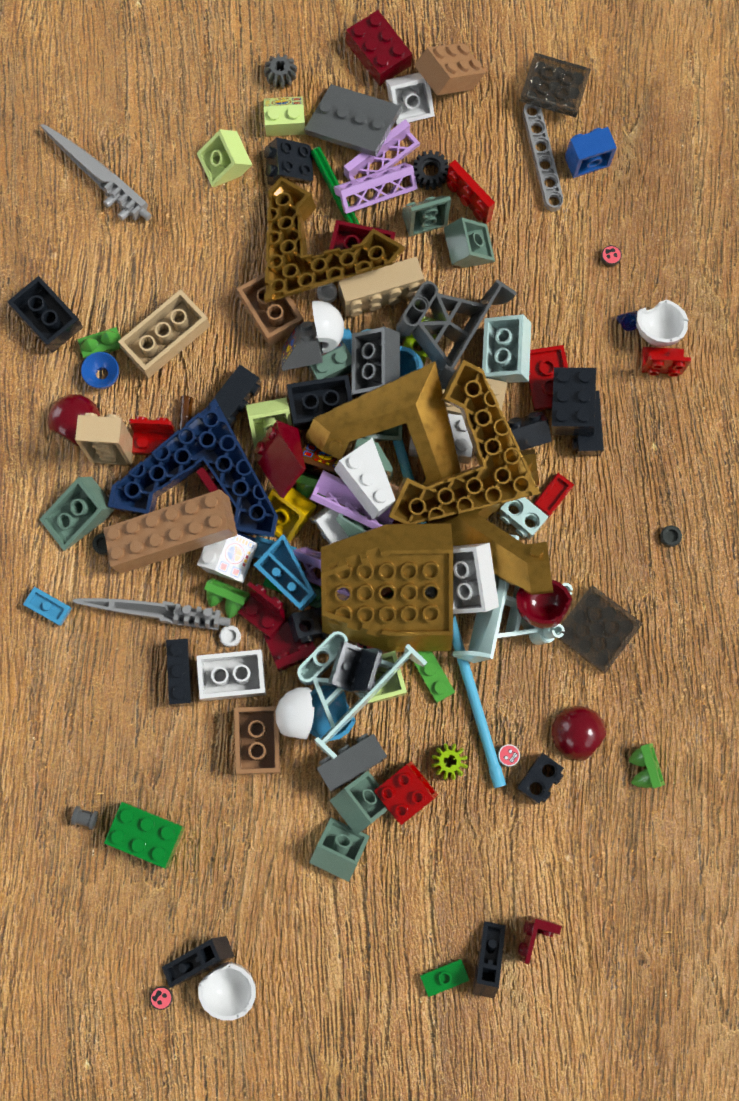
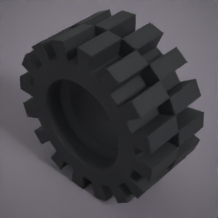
(430, 159)

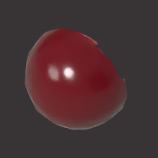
(65, 412)
(544, 609)
(578, 732)

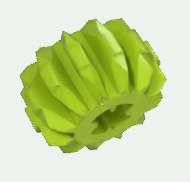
(453, 768)

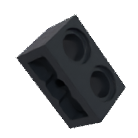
(311, 620)
(535, 775)

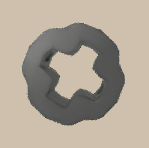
(84, 817)

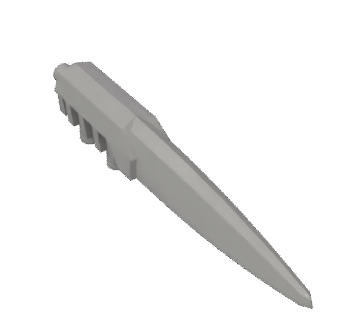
(114, 187)
(165, 613)

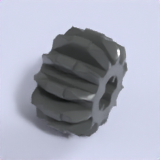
(280, 70)

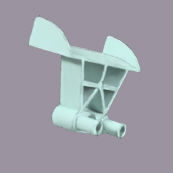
(488, 623)
(311, 670)

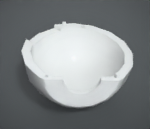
(662, 324)
(328, 325)
(295, 713)
(227, 991)

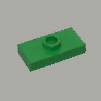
(444, 977)

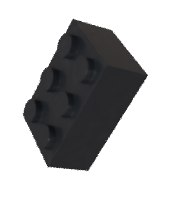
(45, 314)
(316, 398)
(574, 401)

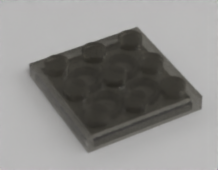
(555, 85)
(598, 629)

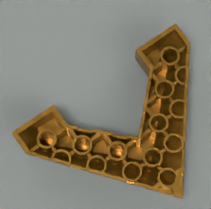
(289, 266)
(407, 400)
(501, 468)
(512, 560)

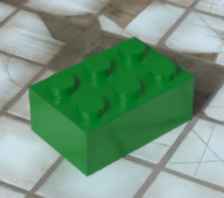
(144, 835)

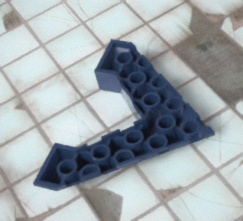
(201, 442)

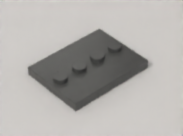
(353, 120)

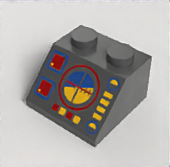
(302, 347)

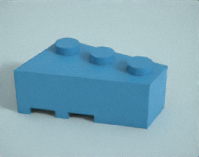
(286, 573)

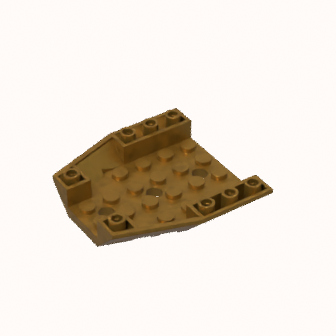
(398, 558)

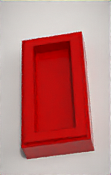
(553, 494)

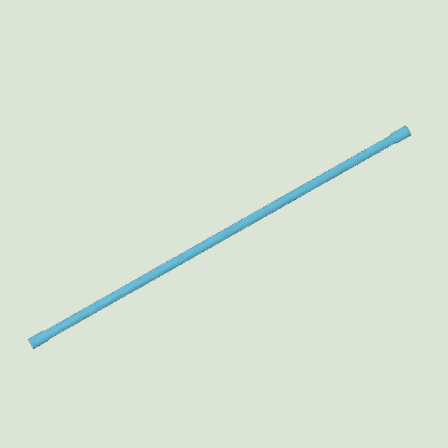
(494, 768)

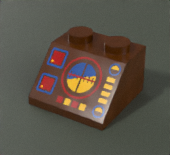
(317, 461)

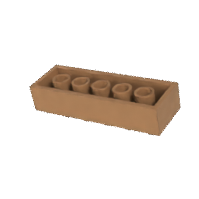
(170, 531)

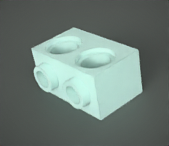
(526, 511)

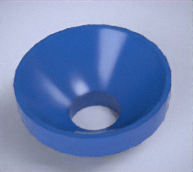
(96, 362)

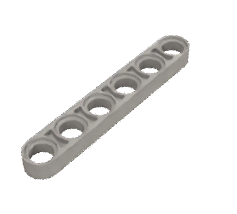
(540, 156)

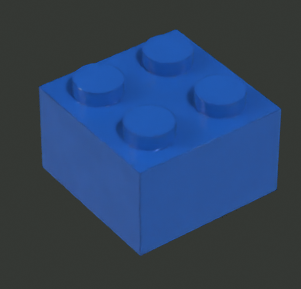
(590, 152)

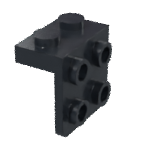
(288, 160)
(355, 668)

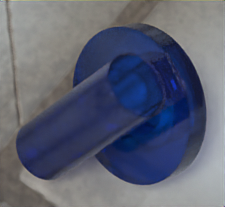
(628, 320)

